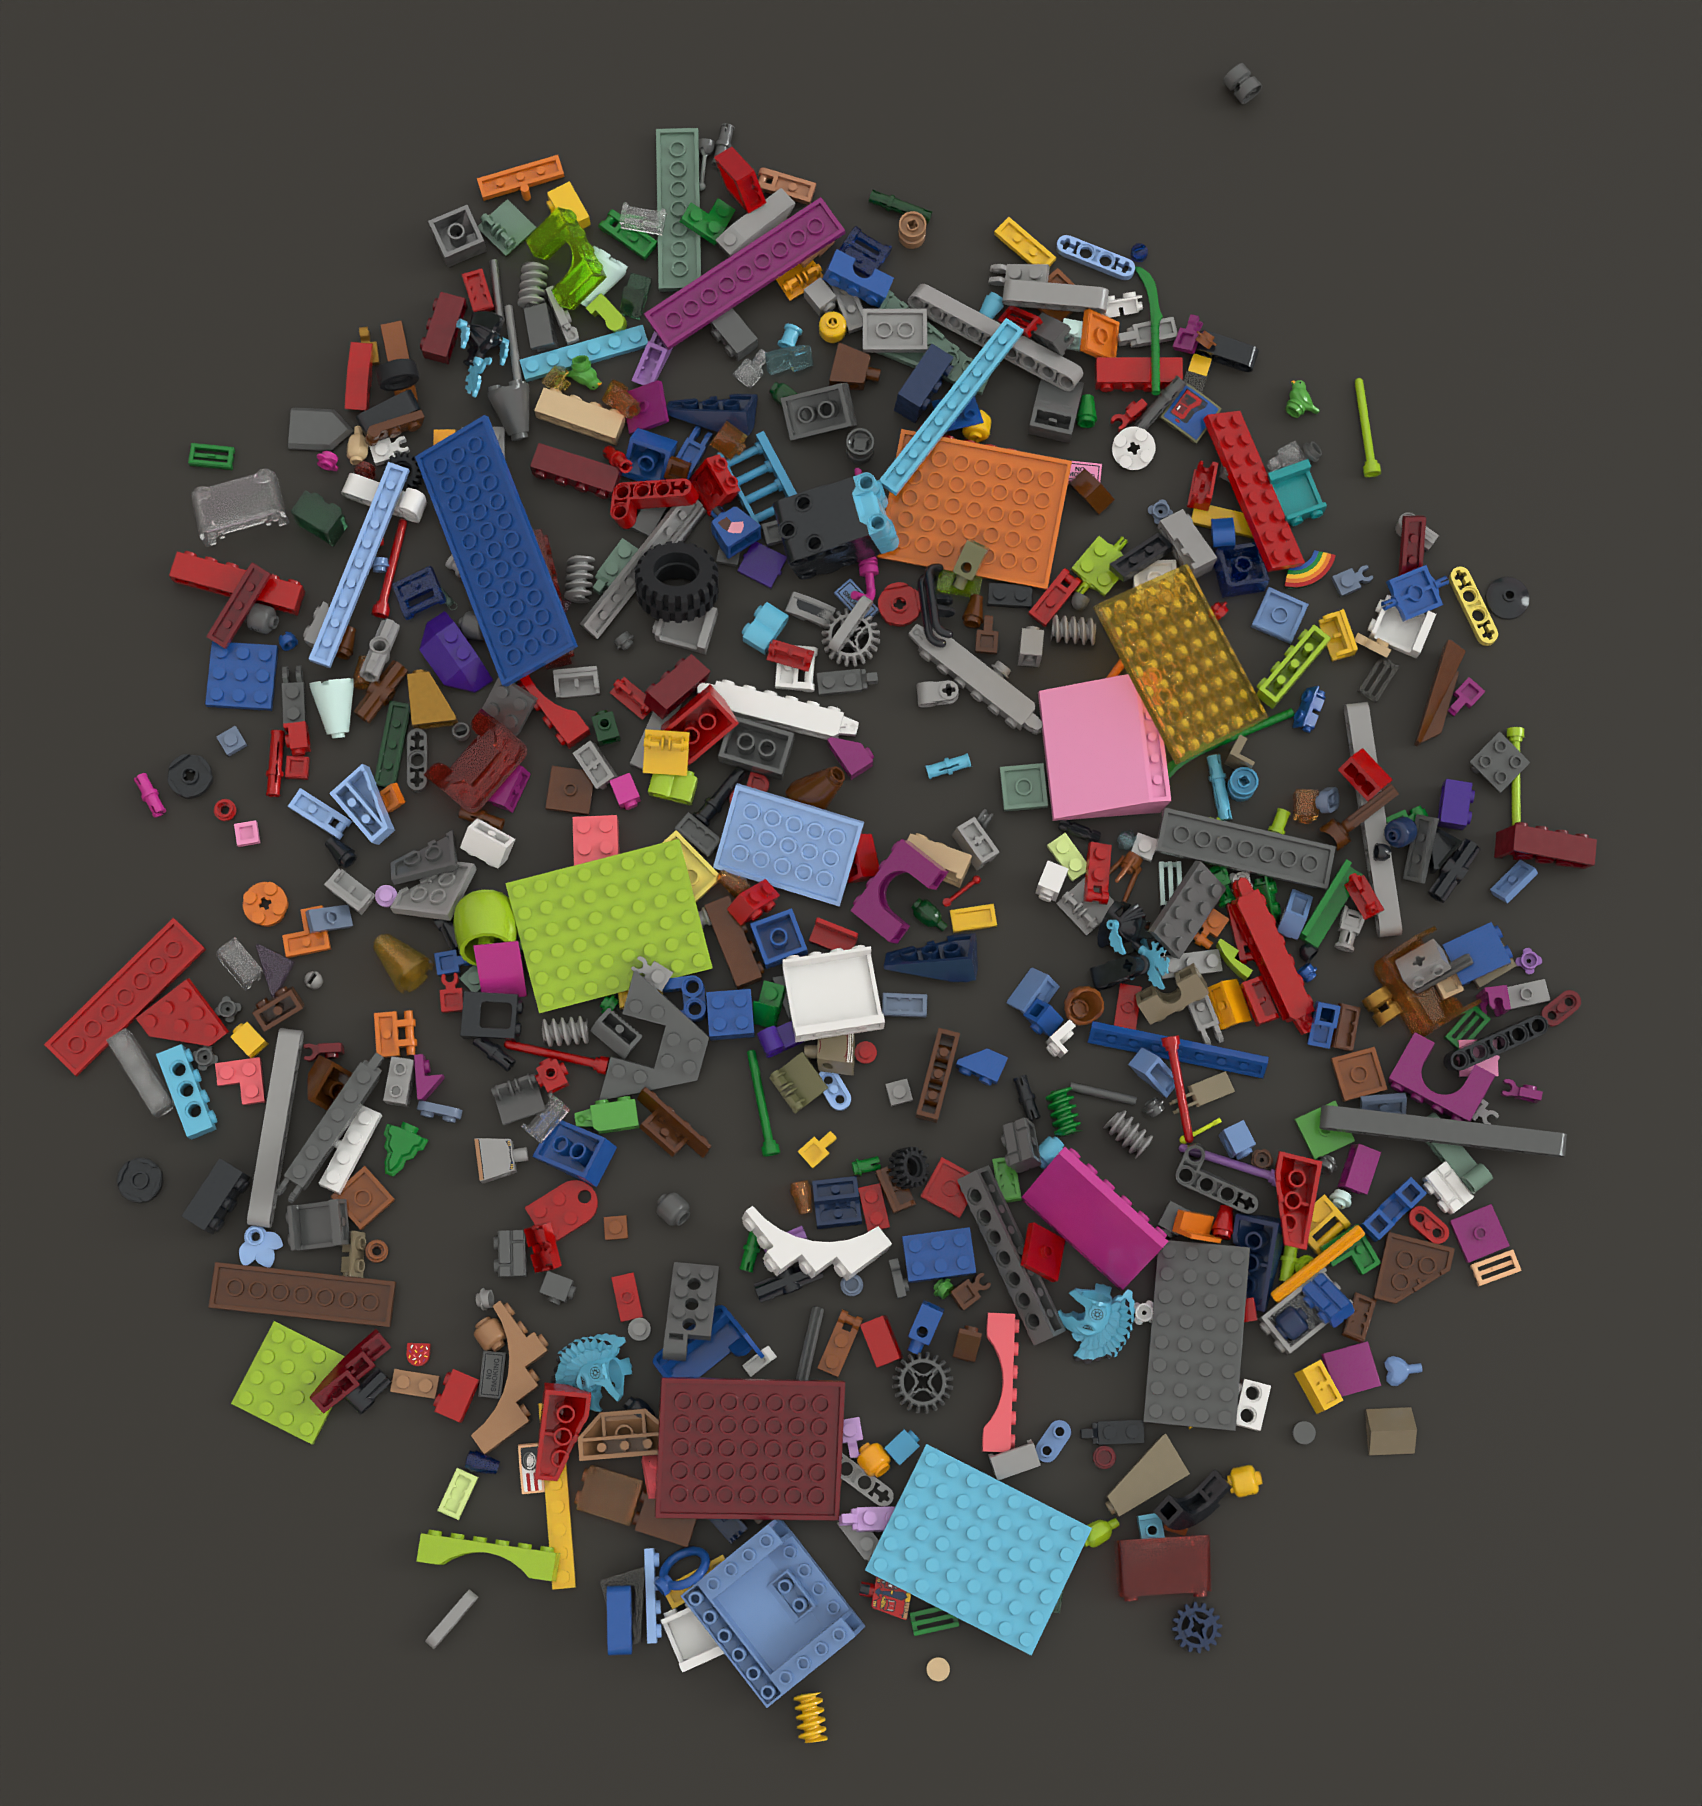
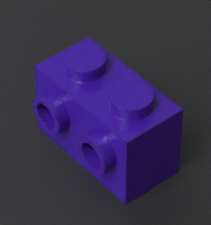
(1455, 804)

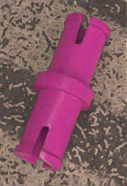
(149, 795)

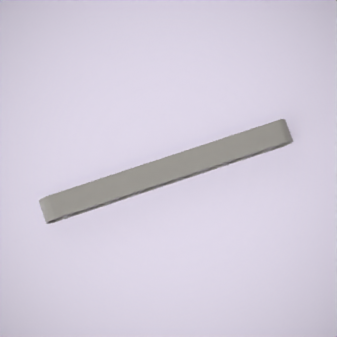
(1379, 872)

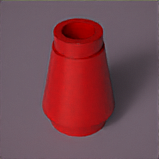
(1223, 1223)

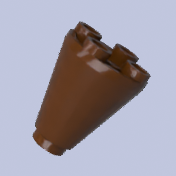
(817, 788)

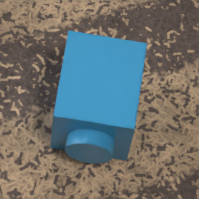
(902, 1446)

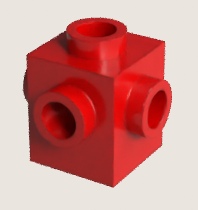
(555, 1082)

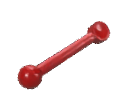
(975, 880)

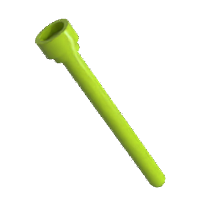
(1371, 467)
(1515, 736)

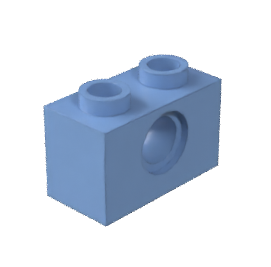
(1237, 1140)

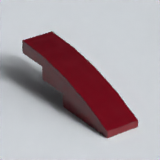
(349, 1370)

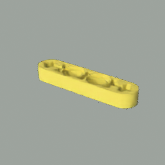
(1470, 607)

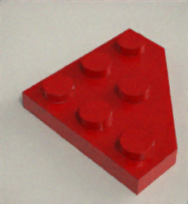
(183, 1017)

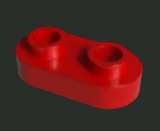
(1428, 1224)

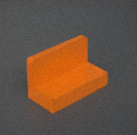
(1194, 1225)

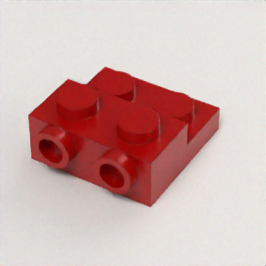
(714, 483)

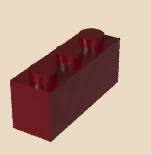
(442, 328)
(676, 686)

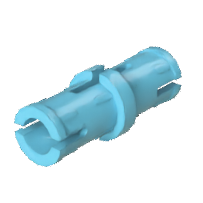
(948, 766)

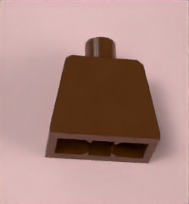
(852, 368)

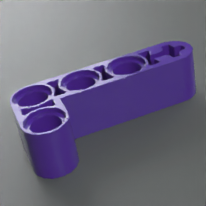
(777, 1039)

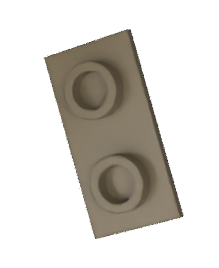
(354, 1264)

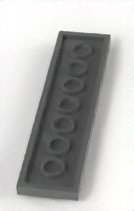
(1245, 848)

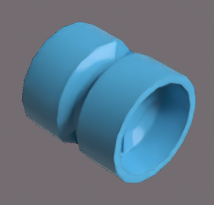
(1242, 784)

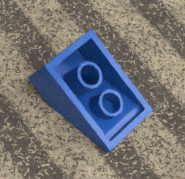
(576, 1152)

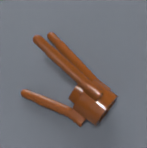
(1129, 864)

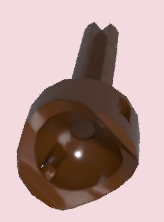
(1339, 831)

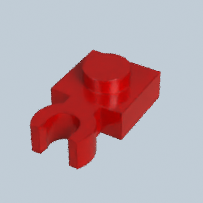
(451, 997)

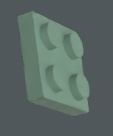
(1023, 787)

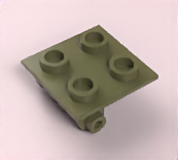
(798, 1082)

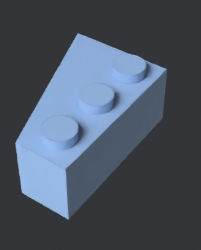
(364, 805)

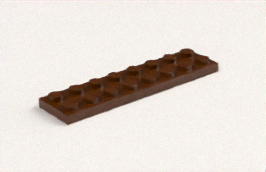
(302, 1294)

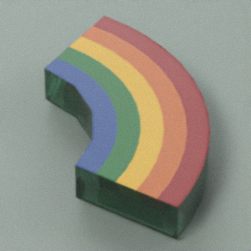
(1310, 571)

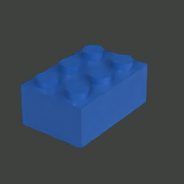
(938, 1255)

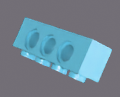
(169, 1062)

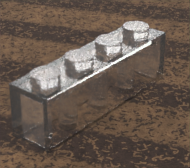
(141, 1072)

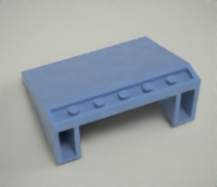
(773, 1611)

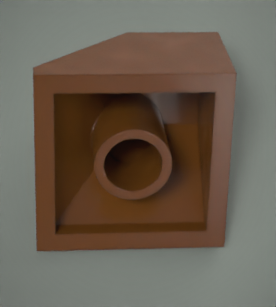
(326, 1082)

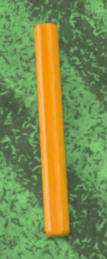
(1317, 1263)

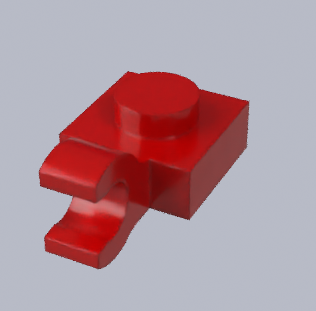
(1133, 412)

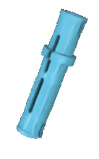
(1217, 778)

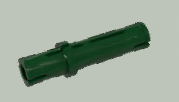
(897, 205)

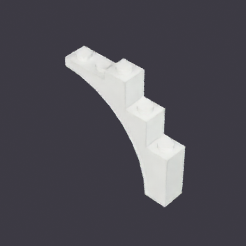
(814, 1256)

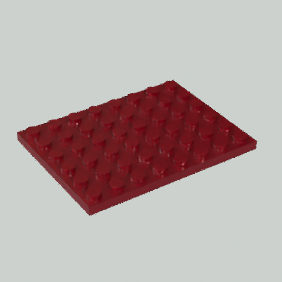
(749, 1449)

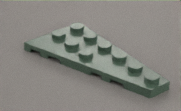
(934, 337)

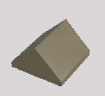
(1390, 1431)

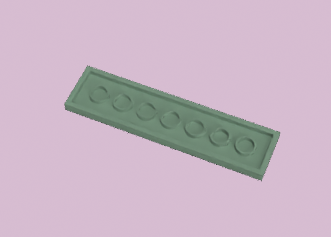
(676, 188)

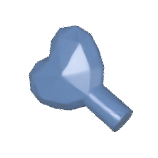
(1399, 1370)

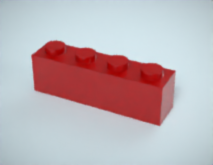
(1134, 373)

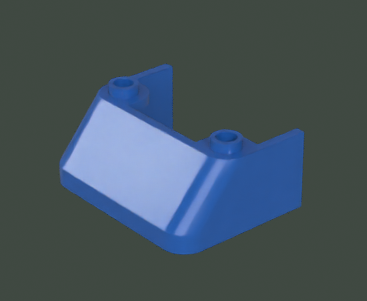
(703, 1354)

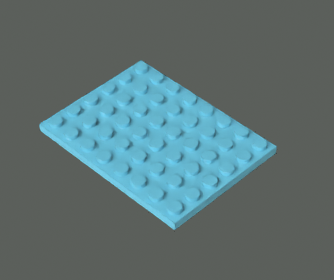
(978, 1549)

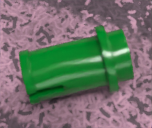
(865, 1166)

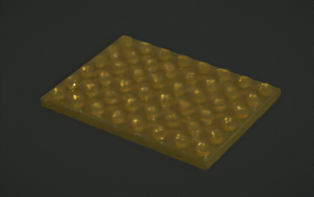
(1181, 663)

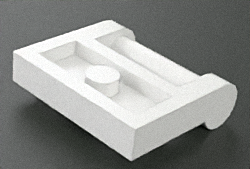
(788, 677)

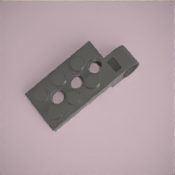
(702, 1317)

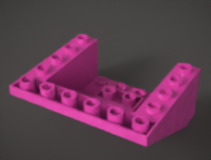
(1094, 1218)

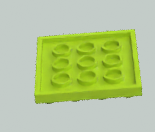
(284, 1378)

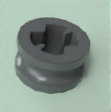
(984, 818)

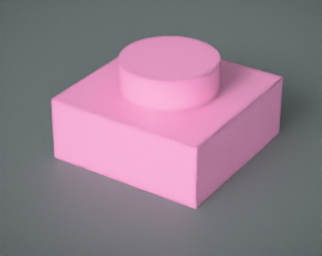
(247, 833)

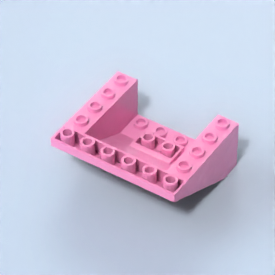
(1102, 751)

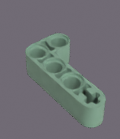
(1470, 1173)

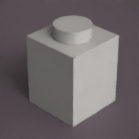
(820, 297)

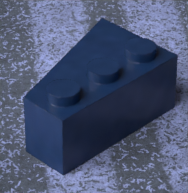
(923, 383)

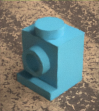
(1145, 1522)

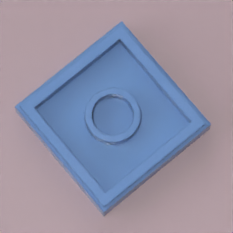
(1279, 615)

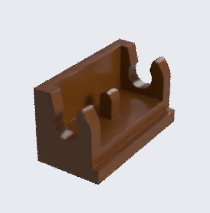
(897, 1198)

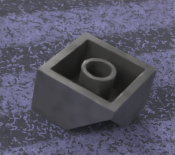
(457, 236)

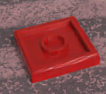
(944, 1188)

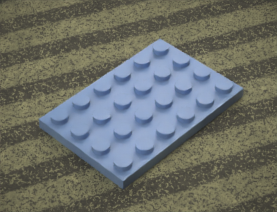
(788, 844)

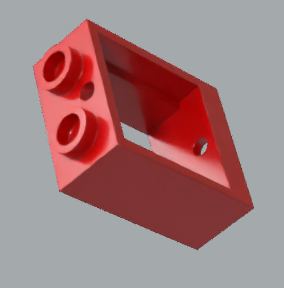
(739, 178)

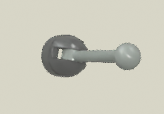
(706, 147)

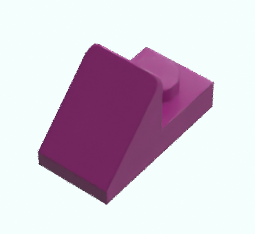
(425, 1084)

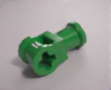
(1222, 875)

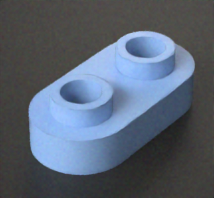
(834, 1090)

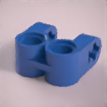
(689, 999)

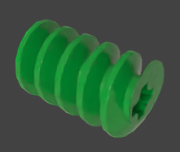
(1062, 1112)

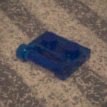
(865, 260)
(416, 586)

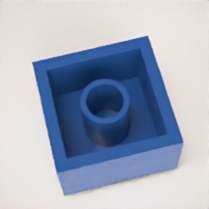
(778, 938)
(730, 1014)

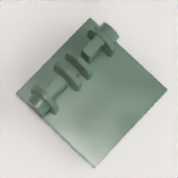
(506, 227)

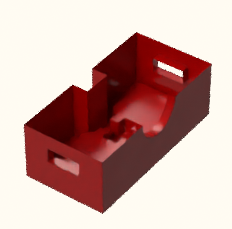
(543, 1246)

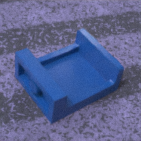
(1484, 948)

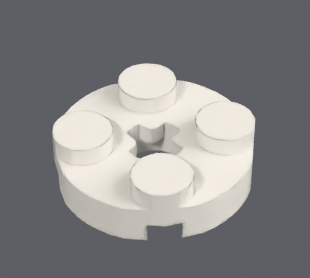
(1144, 454)

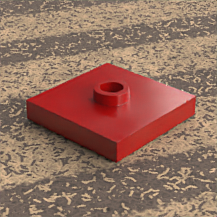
(1043, 1252)

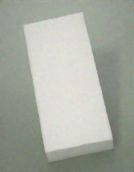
(756, 1363)

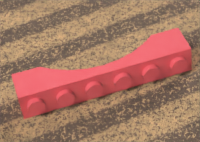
(1001, 1334)

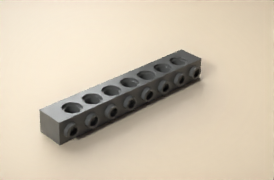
(1007, 1248)

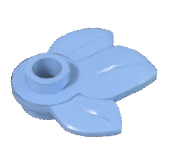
(259, 1250)

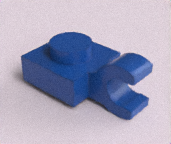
(449, 962)

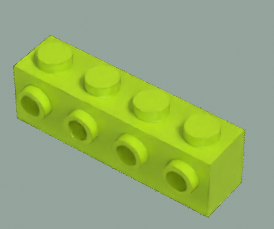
(1293, 666)

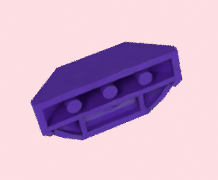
(453, 656)

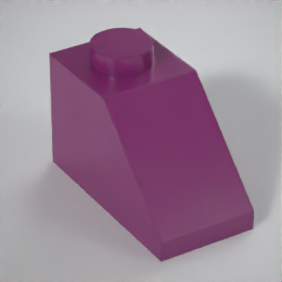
(851, 756)

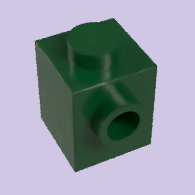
(605, 727)

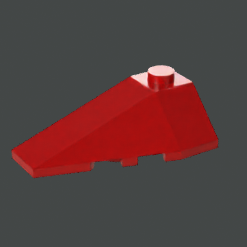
(1296, 1192)

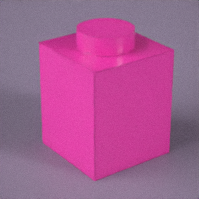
(625, 791)

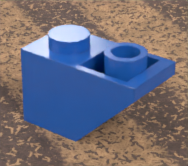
(983, 1064)

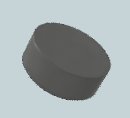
(1303, 1432)

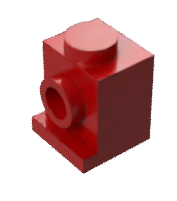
(297, 738)

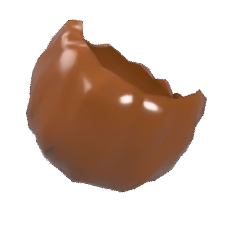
(1083, 1005)

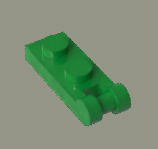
(636, 241)

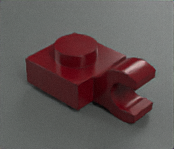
(329, 1050)

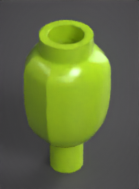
(1100, 1532)

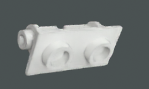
(1128, 303)

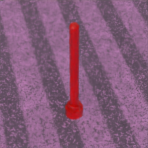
(381, 608)
(1171, 1045)
(598, 1064)

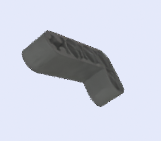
(1219, 1183)

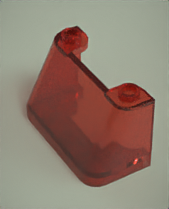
(481, 766)
(1163, 1566)

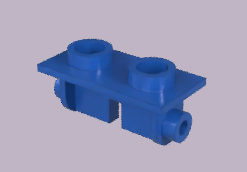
(1312, 700)

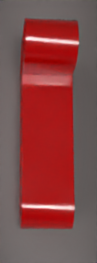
(678, 493)

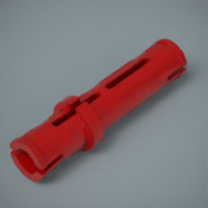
(275, 771)

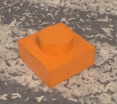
(392, 797)

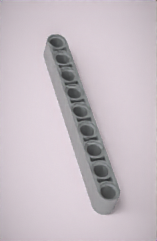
(980, 329)
(275, 1128)

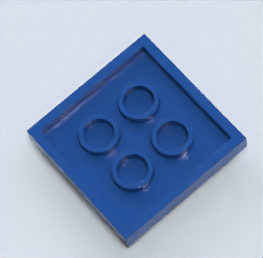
(242, 676)

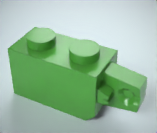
(609, 1117)

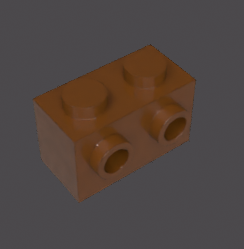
(278, 1008)

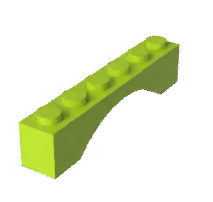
(536, 1564)

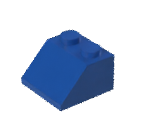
(649, 455)

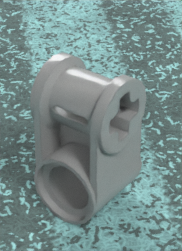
(934, 693)

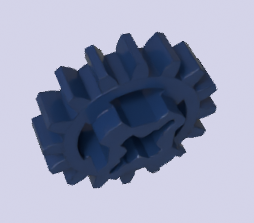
(1187, 1632)

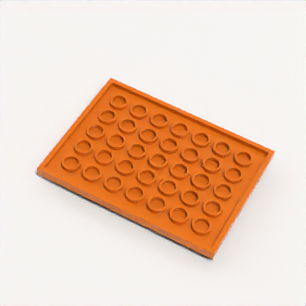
(983, 495)

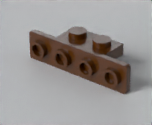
(668, 1128)

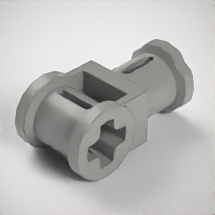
(1349, 924)

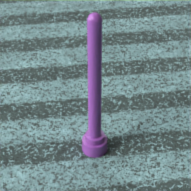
(1231, 1163)

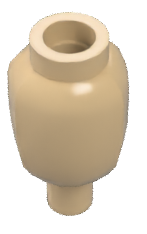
(357, 447)

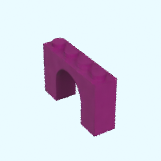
(872, 904)
(1458, 1105)

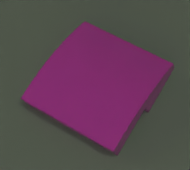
(1352, 1369)

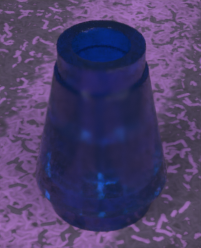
(481, 1463)

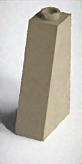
(1149, 1476)

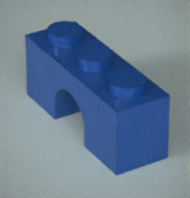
(870, 289)
(1392, 1209)

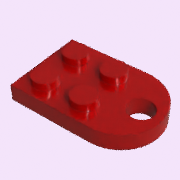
(564, 1208)

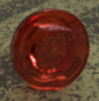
(365, 469)

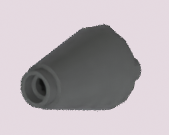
(512, 407)

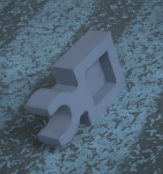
(1349, 582)

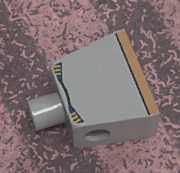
(497, 1158)

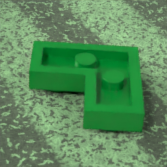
(709, 224)
(1360, 1253)

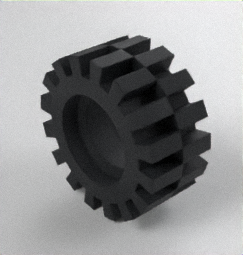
(411, 463)
(917, 1166)

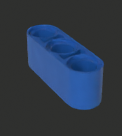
(619, 1620)

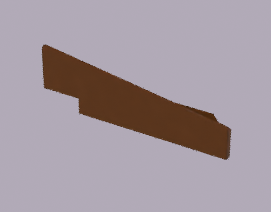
(1440, 693)

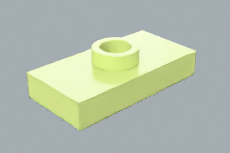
(457, 1494)

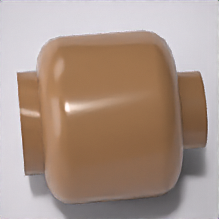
(490, 1334)

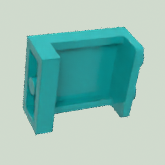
(1297, 492)

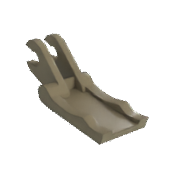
(1208, 1090)

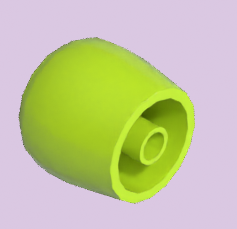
(483, 919)

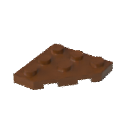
(1409, 1266)

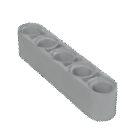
(1054, 296)

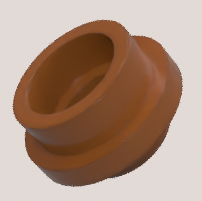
(376, 1244)

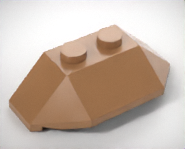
(619, 1435)

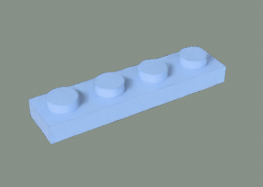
(653, 1606)

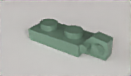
(613, 565)

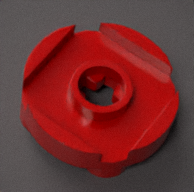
(892, 614)

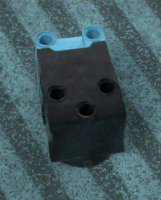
(835, 525)

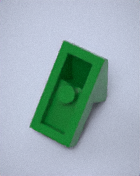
(770, 1002)

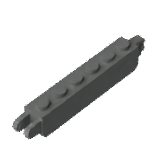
(332, 1126)

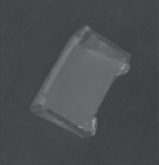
(238, 505)

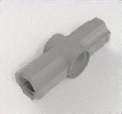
(376, 659)

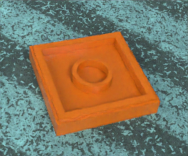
(1099, 334)

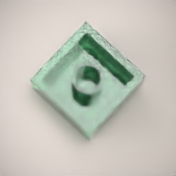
(319, 517)

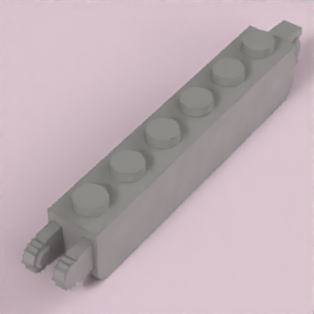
(979, 680)

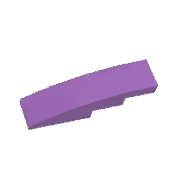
(652, 361)

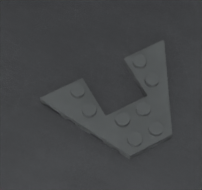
(679, 1052)

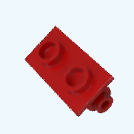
(790, 655)
(631, 697)
(1363, 896)

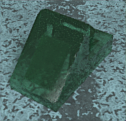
(635, 296)

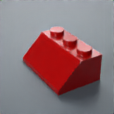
(706, 719)

